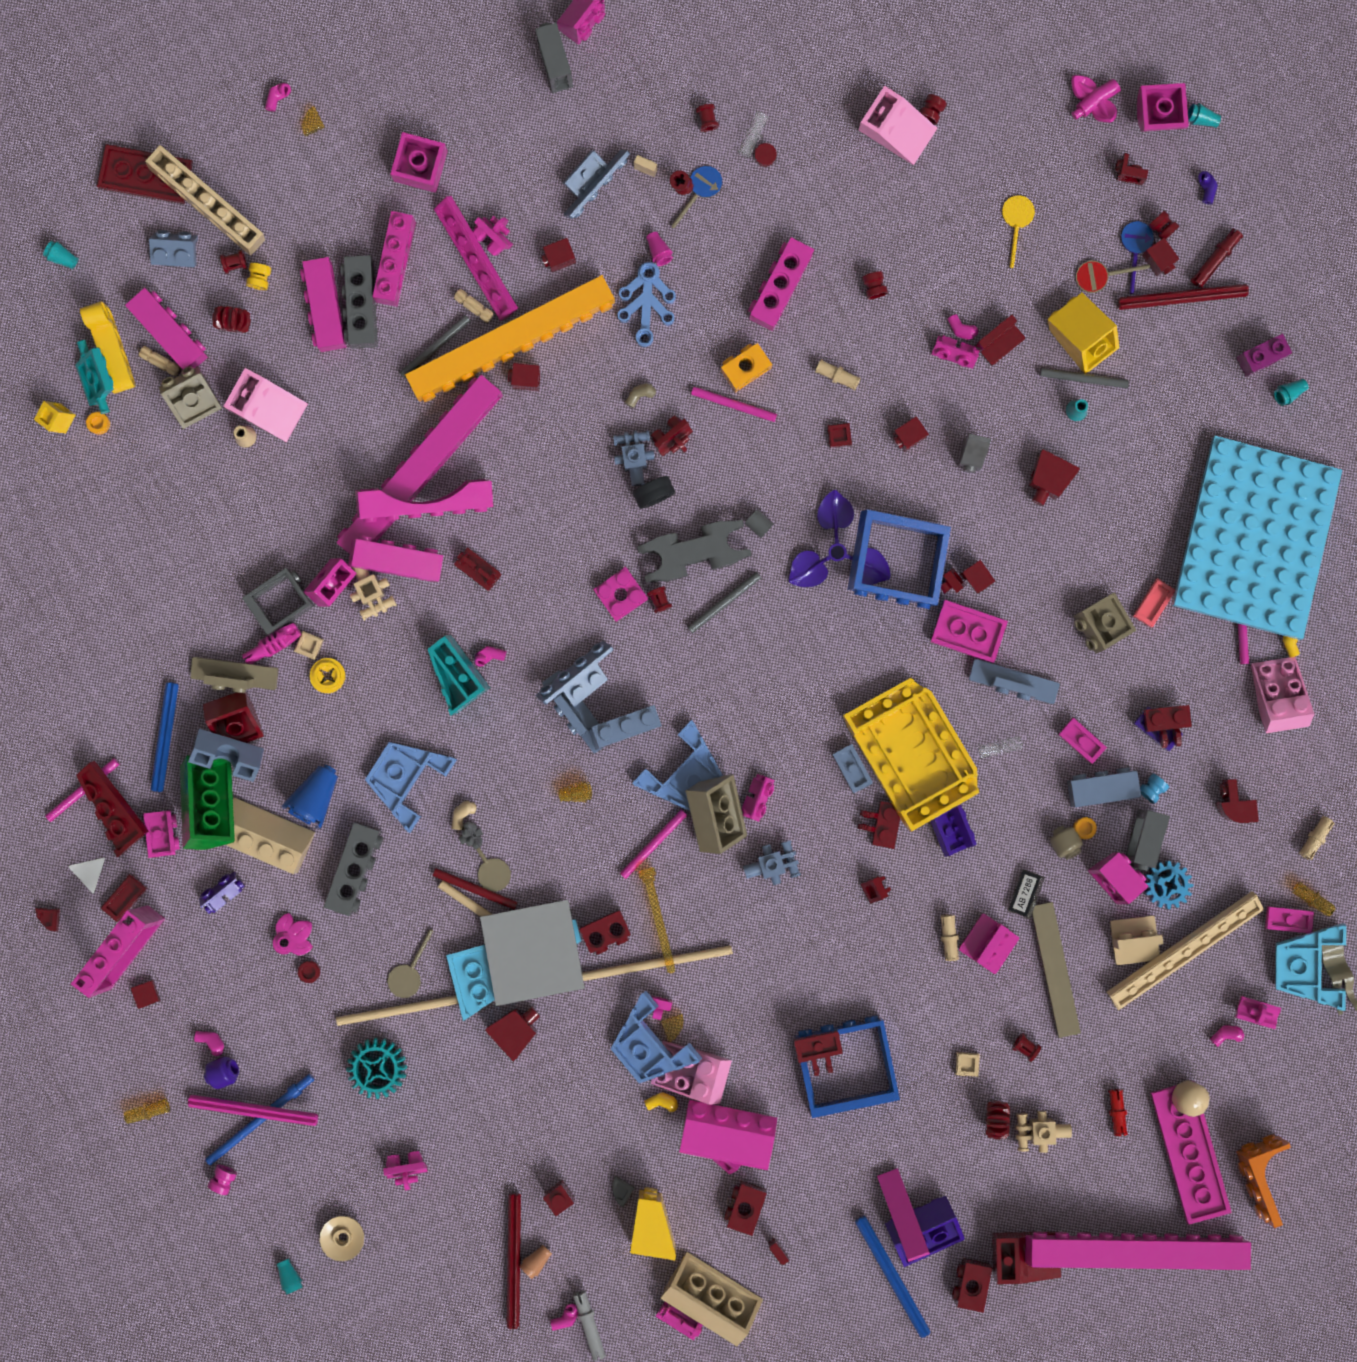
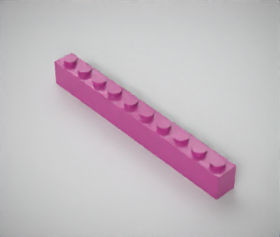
(429, 456)
(1137, 1252)

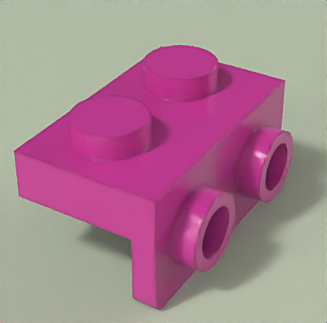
(160, 836)

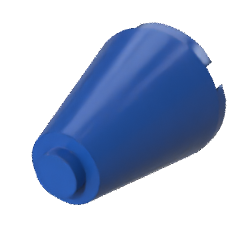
(313, 796)

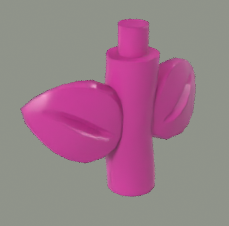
(1094, 98)

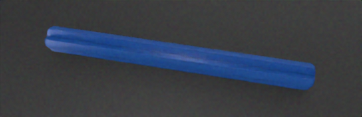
(892, 1276)

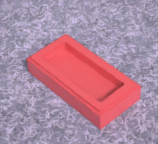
(1154, 603)

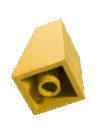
(1084, 332)
(651, 1228)

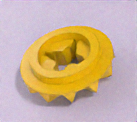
(317, 676)

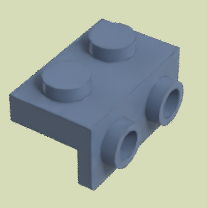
(173, 249)

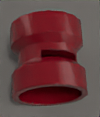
(933, 107)
(1159, 222)
(874, 283)

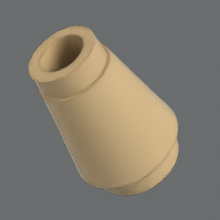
(249, 437)

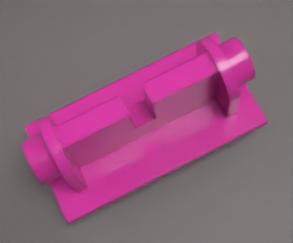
(965, 355)
(756, 807)
(679, 1321)

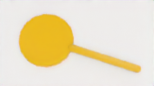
(1017, 213)

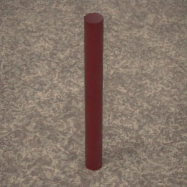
(459, 882)

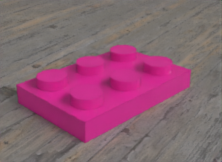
(968, 631)

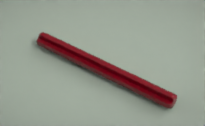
(1184, 296)
(513, 1260)

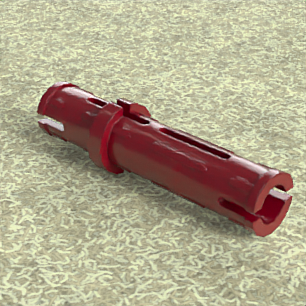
(1218, 256)

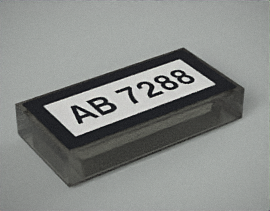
(1026, 893)

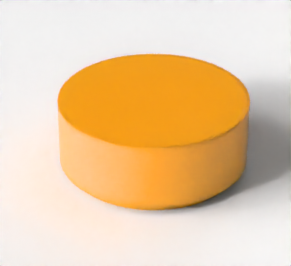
(97, 423)
(1085, 827)

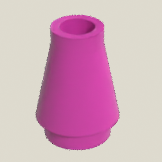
(660, 252)

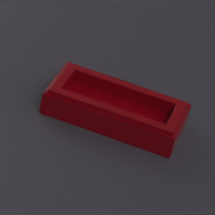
(124, 897)

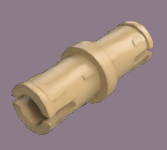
(838, 375)
(1316, 838)
(949, 937)

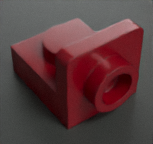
(1131, 174)

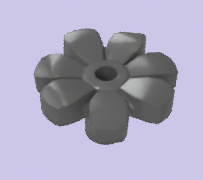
(471, 835)

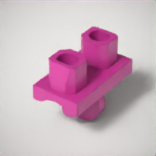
(499, 241)
(1257, 1012)
(395, 1169)

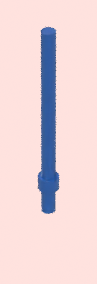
(292, 1092)

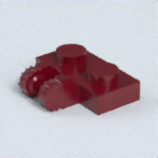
(1168, 718)
(886, 825)
(818, 1047)

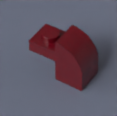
(1234, 809)

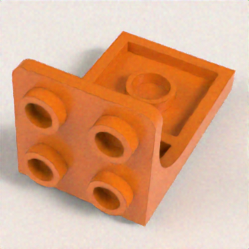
(1252, 1164)

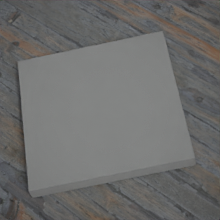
(532, 952)

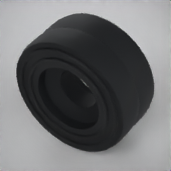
(653, 492)

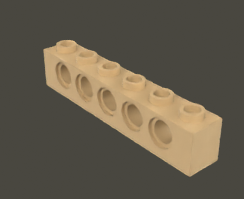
(205, 200)

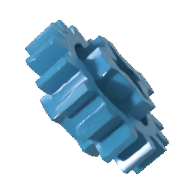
(1172, 877)

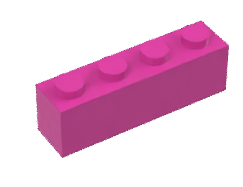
(324, 304)
(166, 330)
(395, 560)

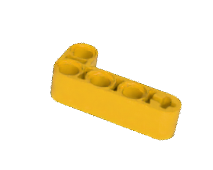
(107, 338)

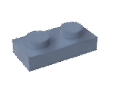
(852, 768)

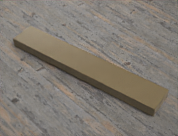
(1055, 970)

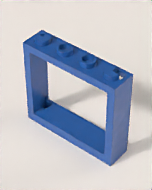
(868, 517)
(860, 1101)

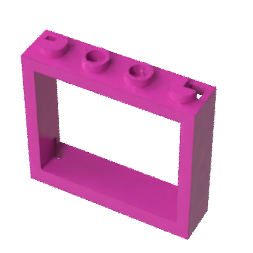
(117, 951)

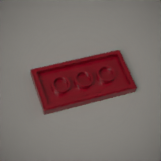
(127, 173)

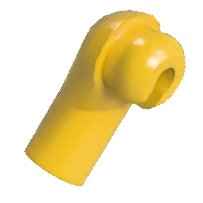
(1291, 647)
(662, 1099)

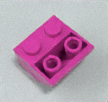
(580, 18)

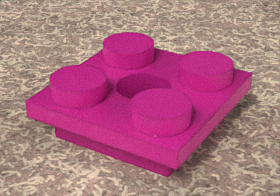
(620, 580)

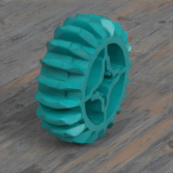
(367, 1063)

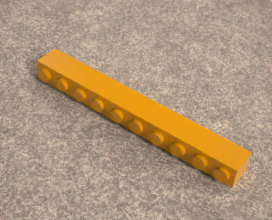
(511, 338)

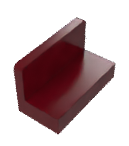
(1000, 341)

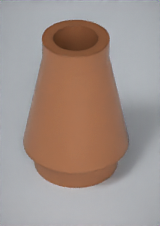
(535, 1262)

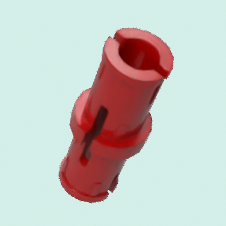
(1118, 1112)

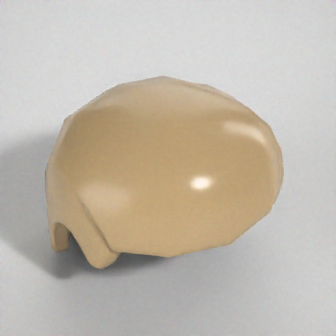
(1190, 1098)

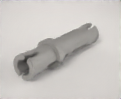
(586, 1316)

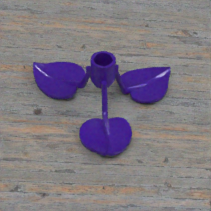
(808, 569)

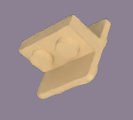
(1135, 940)

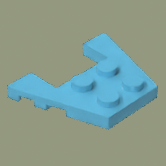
(1300, 966)

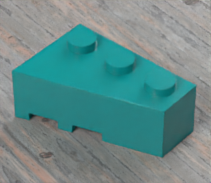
(457, 674)

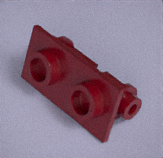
(477, 569)

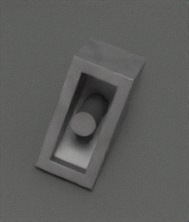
(973, 453)

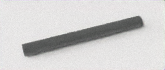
(436, 345)
(1084, 378)
(724, 602)

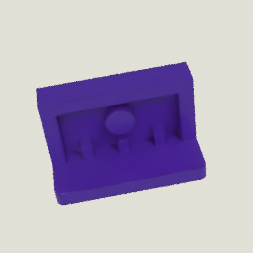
(953, 831)

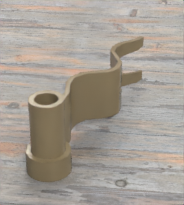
(1337, 969)

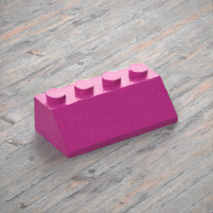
(728, 1135)

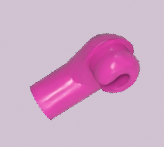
(487, 654)
(1227, 1032)
(213, 1041)
(567, 1319)

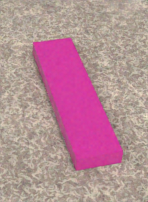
(903, 1215)

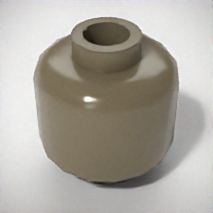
(1066, 842)

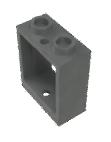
(554, 57)
(259, 613)
(1146, 839)

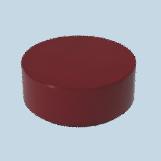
(765, 154)
(309, 971)

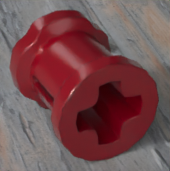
(707, 117)
(682, 176)
(233, 261)
(659, 599)
(1026, 1047)

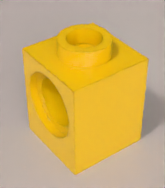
(54, 417)

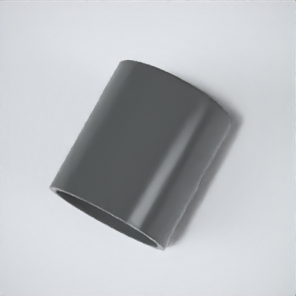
(759, 523)

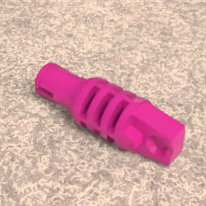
(273, 643)

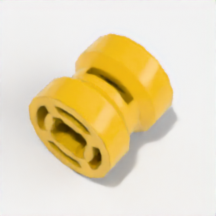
(258, 276)

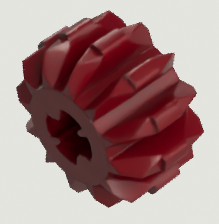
(231, 319)
(997, 1120)

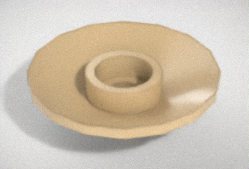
(342, 1249)

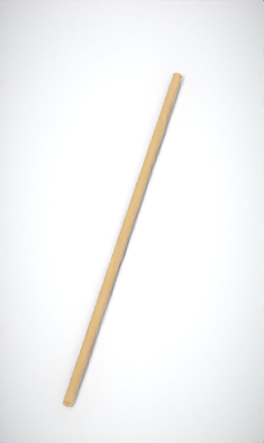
(588, 975)

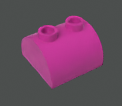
(1162, 107)

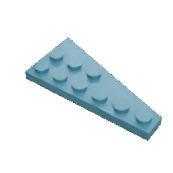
(473, 978)

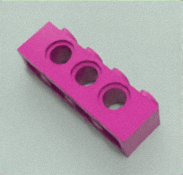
(394, 259)
(769, 316)

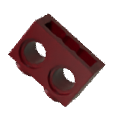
(603, 927)

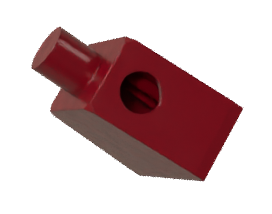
(1050, 476)
(514, 1031)

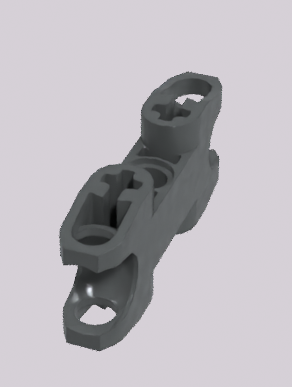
(710, 547)

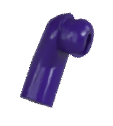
(1209, 186)

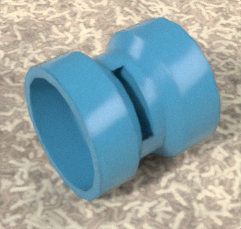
(1153, 788)

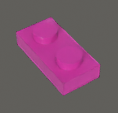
(1082, 740)
(1289, 919)

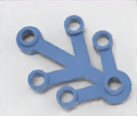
(646, 300)

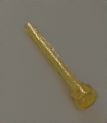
(648, 877)

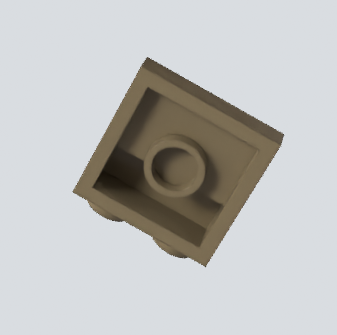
(189, 396)
(1104, 623)

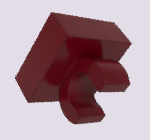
(953, 581)
(874, 889)

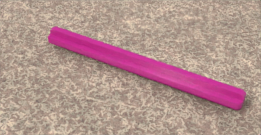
(253, 1110)

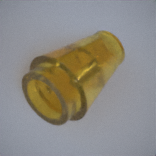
(576, 792)

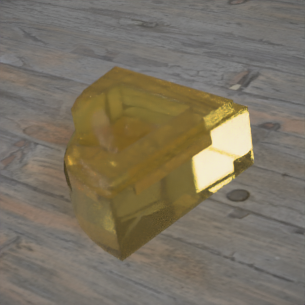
(312, 122)
(673, 1026)

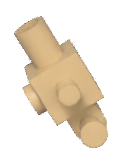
(370, 590)
(1042, 1131)

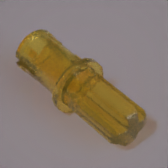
(1313, 899)
(146, 1111)

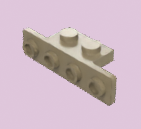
(233, 674)

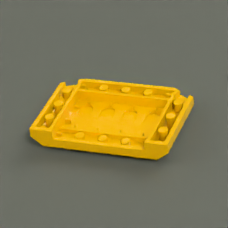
(913, 753)

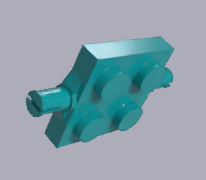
(94, 376)

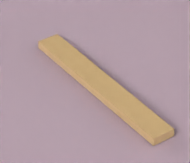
(1185, 950)

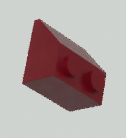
(233, 717)

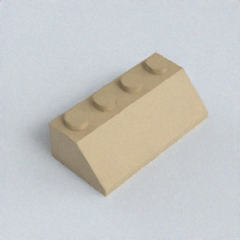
(269, 837)
(712, 1299)

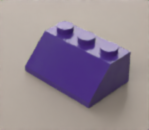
(937, 1225)

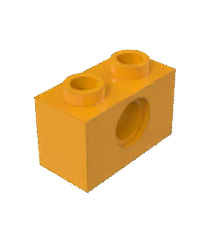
(738, 378)

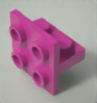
(989, 943)

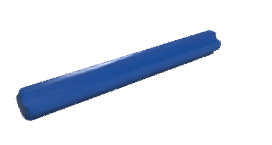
(164, 737)

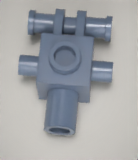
(633, 456)
(772, 865)

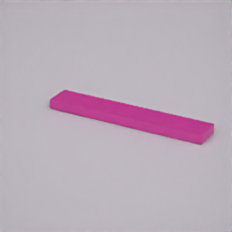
(475, 258)

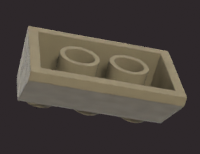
(716, 814)

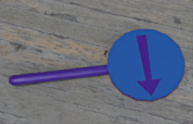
(1136, 239)

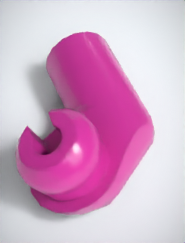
(275, 94)
(961, 330)

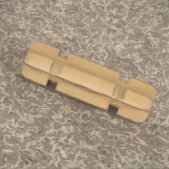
(473, 305)
(159, 361)

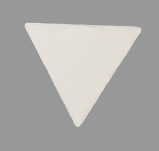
(88, 872)

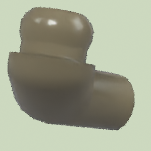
(640, 391)

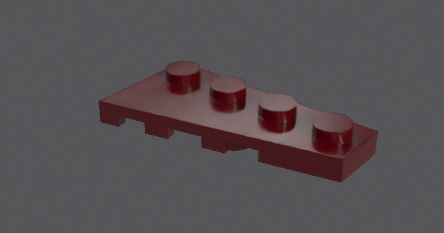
(117, 816)

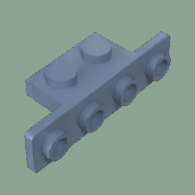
(589, 177)
(579, 679)
(1013, 681)
(579, 716)

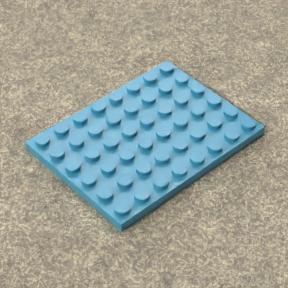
(1257, 537)

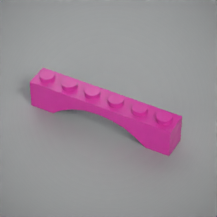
(469, 495)

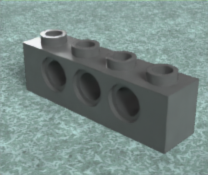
(366, 336)
(336, 899)

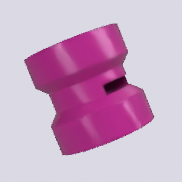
(222, 1179)

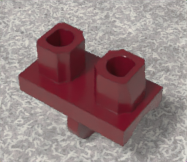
(674, 439)

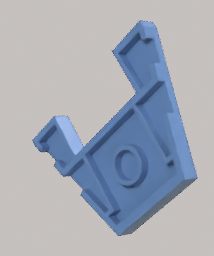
(696, 768)
(397, 773)
(643, 1051)

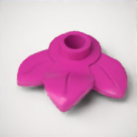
(294, 933)

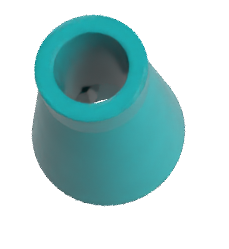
(1203, 116)
(60, 255)
(1287, 393)
(1074, 413)
(289, 1277)

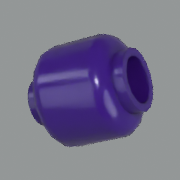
(221, 1072)

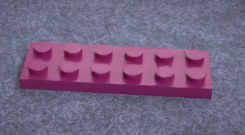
(1191, 1160)

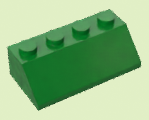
(206, 805)

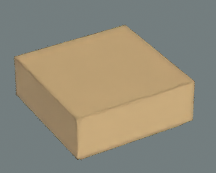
(645, 166)
(309, 645)
(967, 1064)

